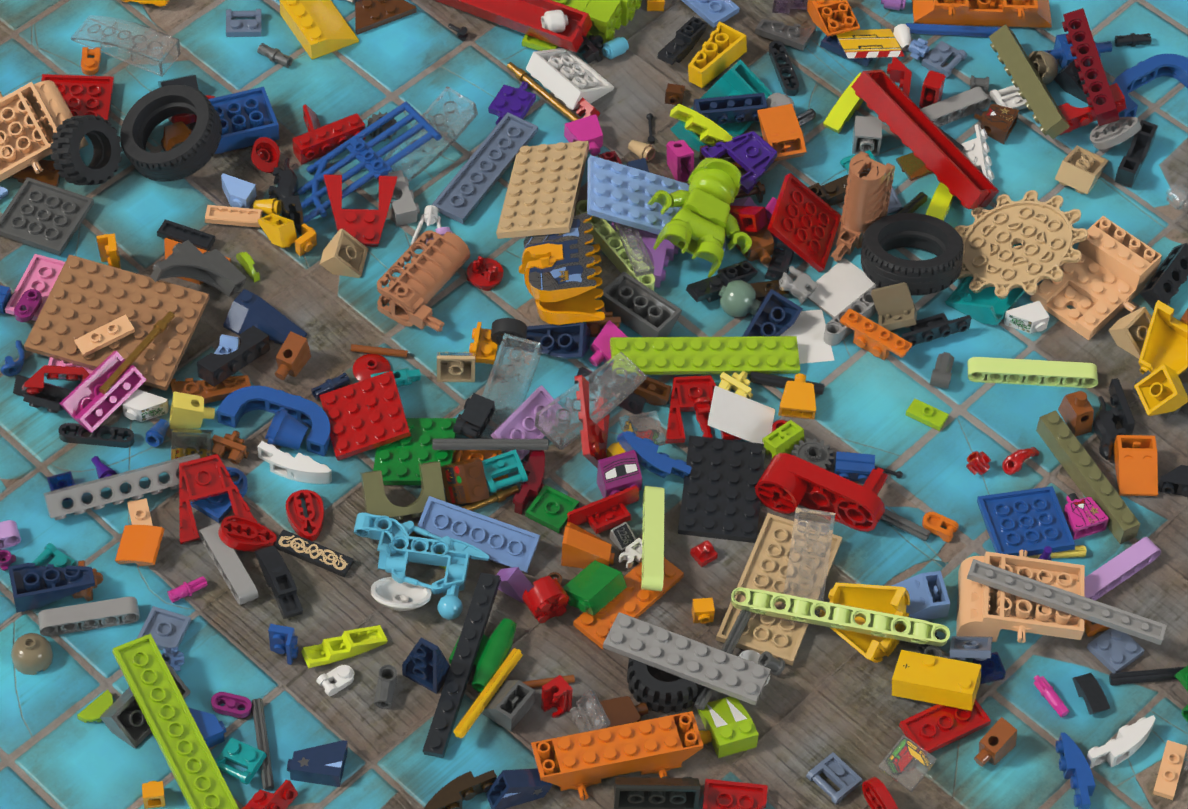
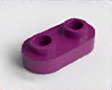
(30, 303)
(232, 704)

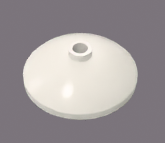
(399, 595)

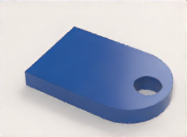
(219, 506)

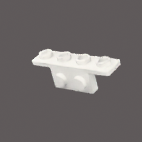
(977, 152)

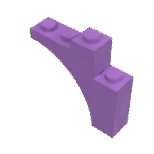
(660, 256)

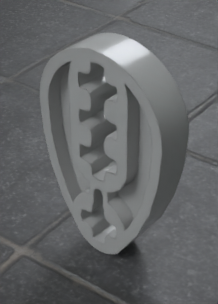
(1114, 133)

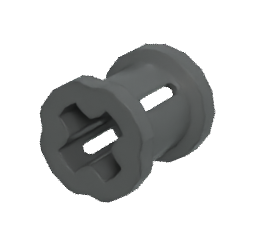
(979, 82)
(775, 664)

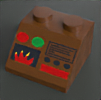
(465, 481)

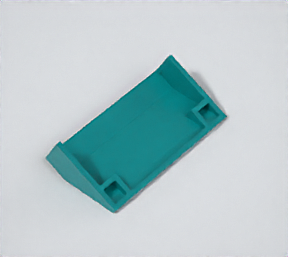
(985, 305)

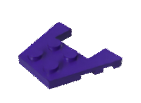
(749, 152)

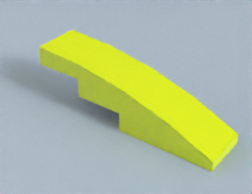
(843, 109)
(709, 131)
(940, 202)
(343, 647)

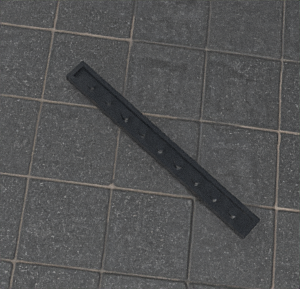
(461, 665)

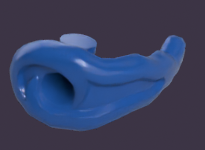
(12, 368)

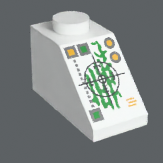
(1027, 318)
(144, 406)

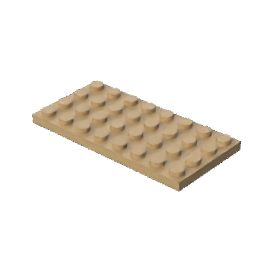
(543, 190)
(767, 572)

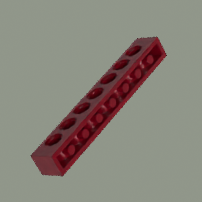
(1091, 67)

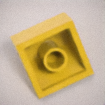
(1161, 391)

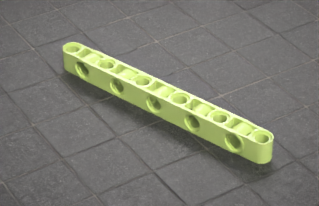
(840, 616)

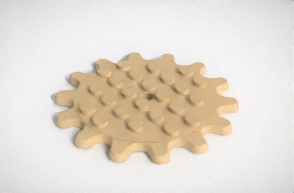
(1044, 238)

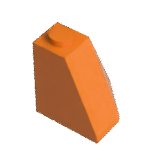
(582, 548)

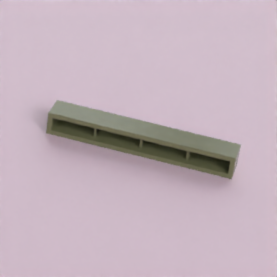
(1029, 82)
(1087, 475)

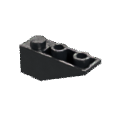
(1070, 82)

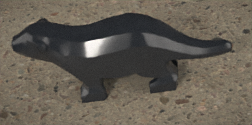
(286, 181)
(1105, 428)

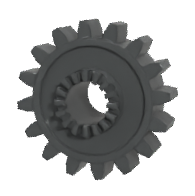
(814, 452)

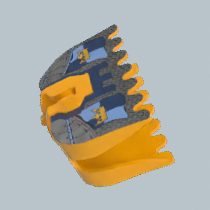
(562, 274)

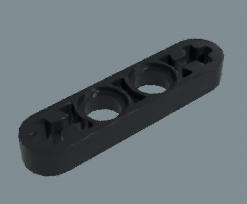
(783, 68)
(95, 438)

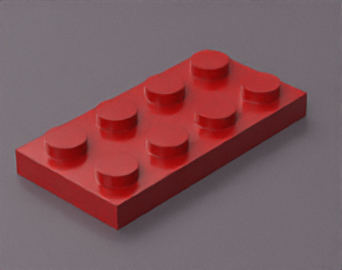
(943, 725)

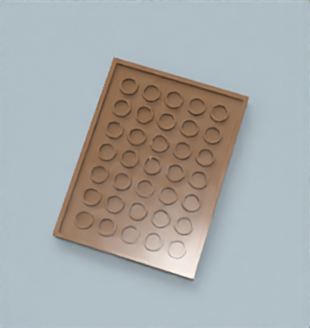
(96, 294)

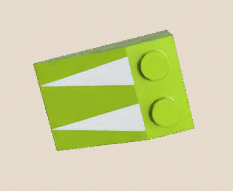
(729, 726)

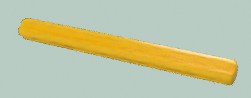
(487, 693)

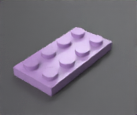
(522, 421)

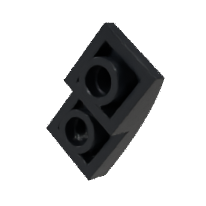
(1091, 691)

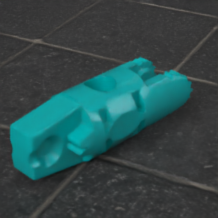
(404, 377)

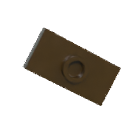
(763, 288)

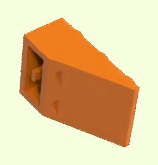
(832, 16)
(782, 131)
(1136, 465)

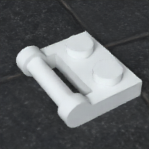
(1012, 100)

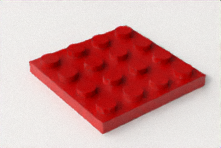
(85, 93)
(804, 222)
(365, 415)

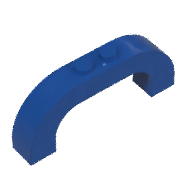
(1146, 71)
(274, 400)

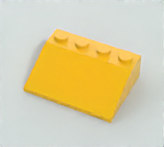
(317, 26)

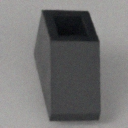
(1175, 481)

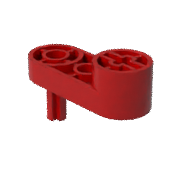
(797, 482)

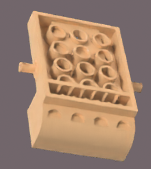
(28, 125)
(1103, 282)
(986, 610)

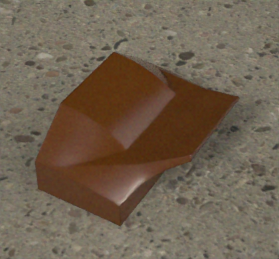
(175, 135)
(654, 391)

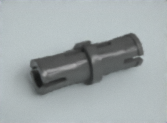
(275, 55)

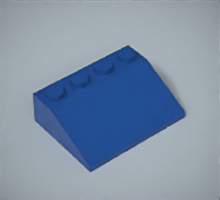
(245, 119)

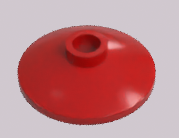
(368, 365)

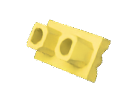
(737, 384)

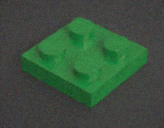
(551, 508)

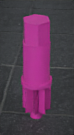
(1047, 691)

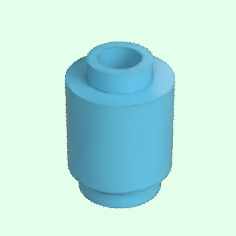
(615, 47)

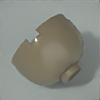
(1045, 65)
(31, 653)

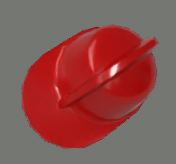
(265, 154)

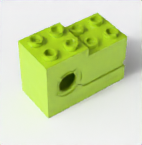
(607, 15)

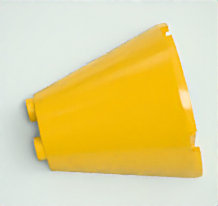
(1165, 342)
(875, 598)

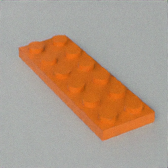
(631, 601)

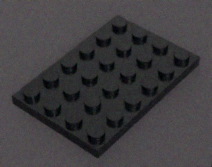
(720, 489)

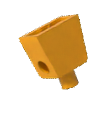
(798, 399)

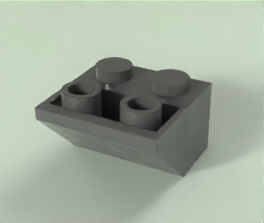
(510, 704)

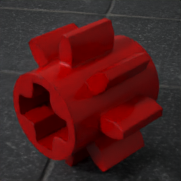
(978, 463)

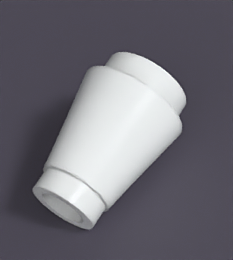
(903, 36)

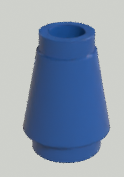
(157, 433)

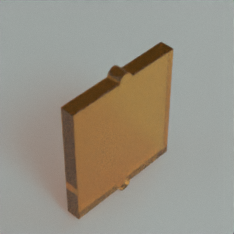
(912, 166)

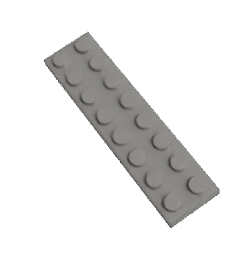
(687, 658)

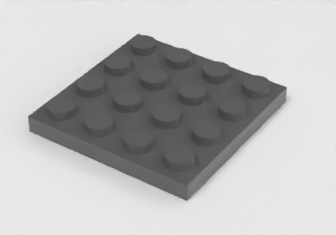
(44, 216)

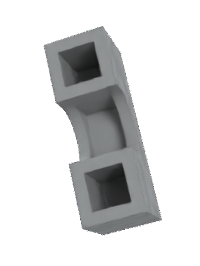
(404, 209)

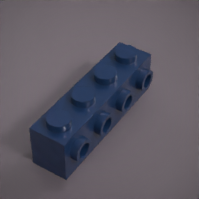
(731, 108)

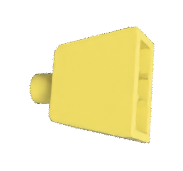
(188, 411)

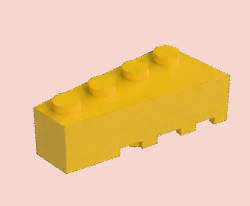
(716, 54)

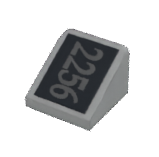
(622, 536)

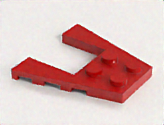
(361, 223)
(683, 395)
(593, 435)
(202, 480)

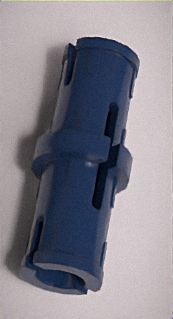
(330, 385)

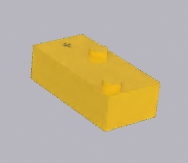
(936, 680)

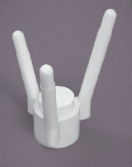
(430, 217)

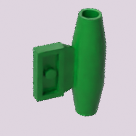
(491, 653)

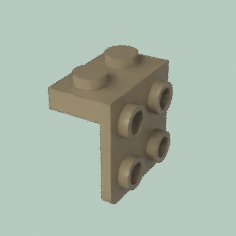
(894, 306)

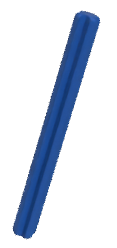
(954, 30)

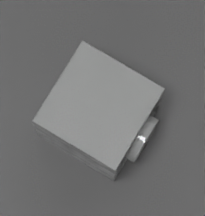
(867, 135)

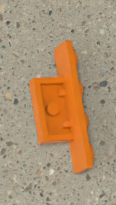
(874, 337)

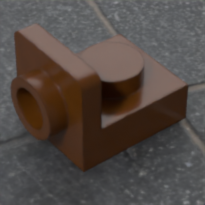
(674, 94)

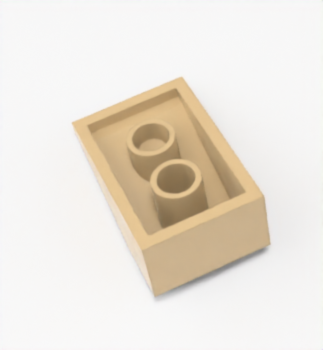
(1081, 170)

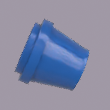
(286, 431)

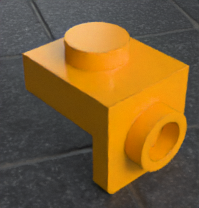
(306, 241)

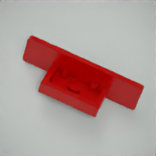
(607, 511)
(279, 800)

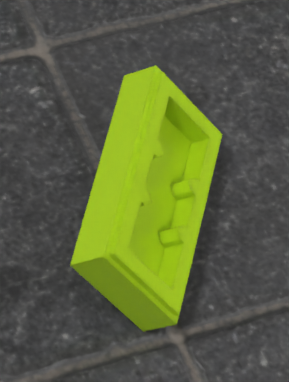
(927, 414)

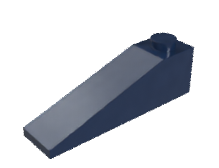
(252, 310)
(773, 316)
(561, 341)
(43, 585)
(426, 666)

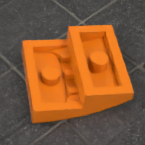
(139, 545)

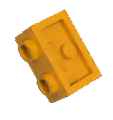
(109, 250)
(483, 346)

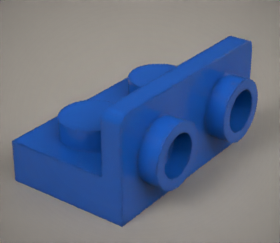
(283, 641)

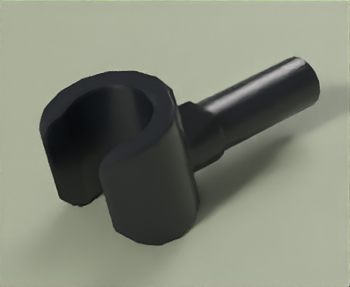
(461, 32)

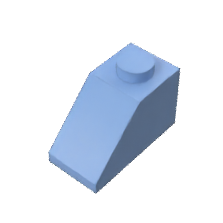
(238, 192)

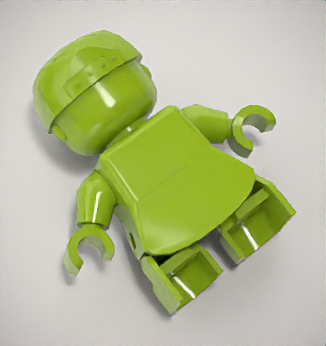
(704, 213)

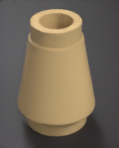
(642, 149)

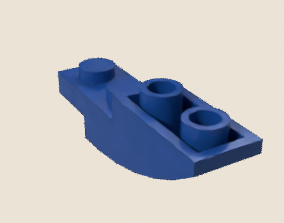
(648, 457)
(1076, 769)

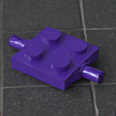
(512, 100)

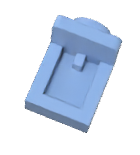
(227, 344)

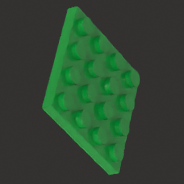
(401, 458)

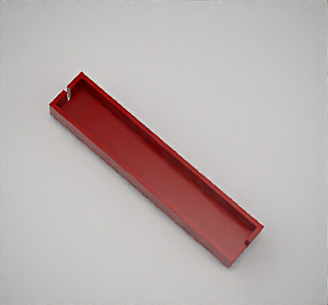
(526, 18)
(924, 139)

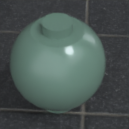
(738, 299)

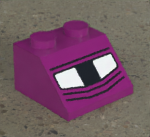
(618, 473)

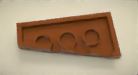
(207, 391)

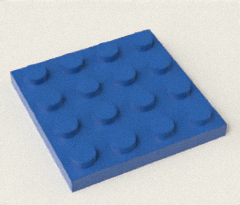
(1026, 521)

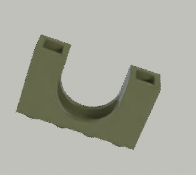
(378, 504)

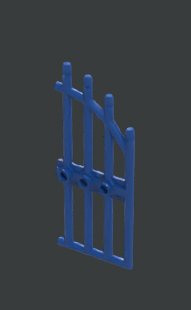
(366, 156)

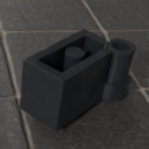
(475, 417)

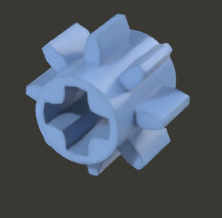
(919, 48)
(173, 657)

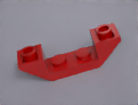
(900, 74)
(36, 382)

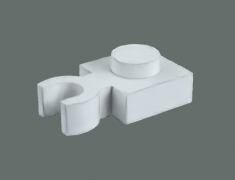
(632, 553)

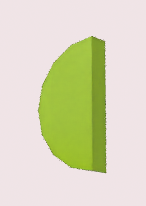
(246, 262)
(96, 708)

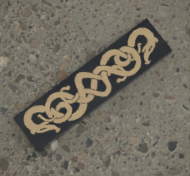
(313, 553)

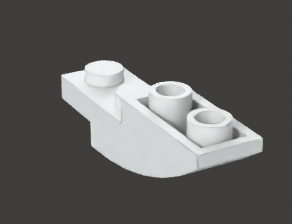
(299, 469)
(1126, 743)

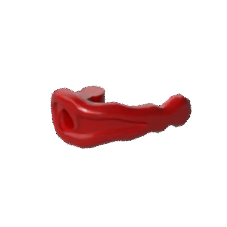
(702, 408)
(1014, 462)

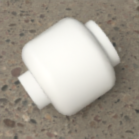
(554, 21)

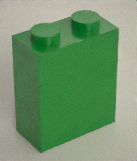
(594, 587)

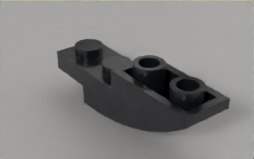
(683, 42)
(710, 287)
(280, 580)

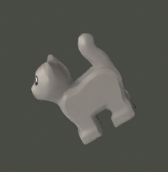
(800, 287)

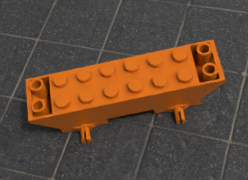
(983, 12)
(639, 746)

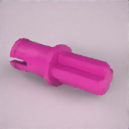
(187, 589)

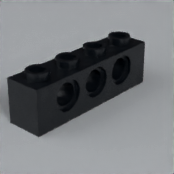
(1168, 277)

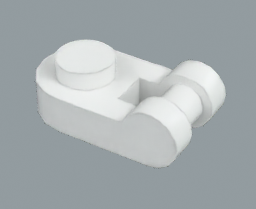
(342, 676)

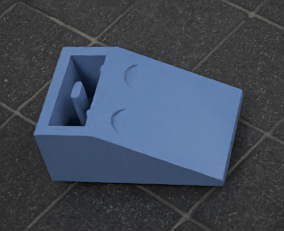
(927, 596)

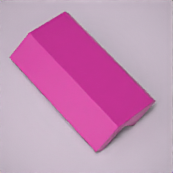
(92, 407)

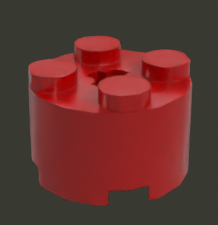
(546, 599)

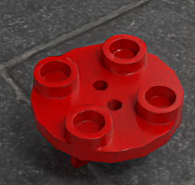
(488, 267)

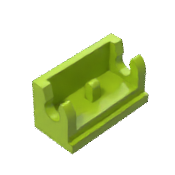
(783, 439)

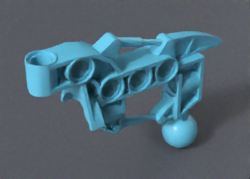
(393, 560)

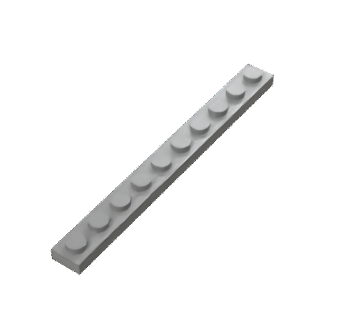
(1067, 602)

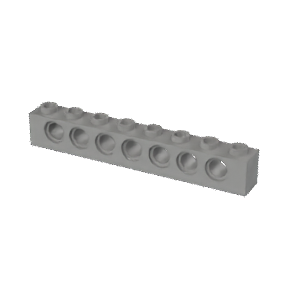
(54, 498)

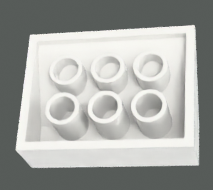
(567, 76)

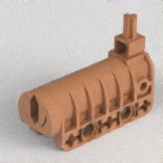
(864, 202)
(421, 279)

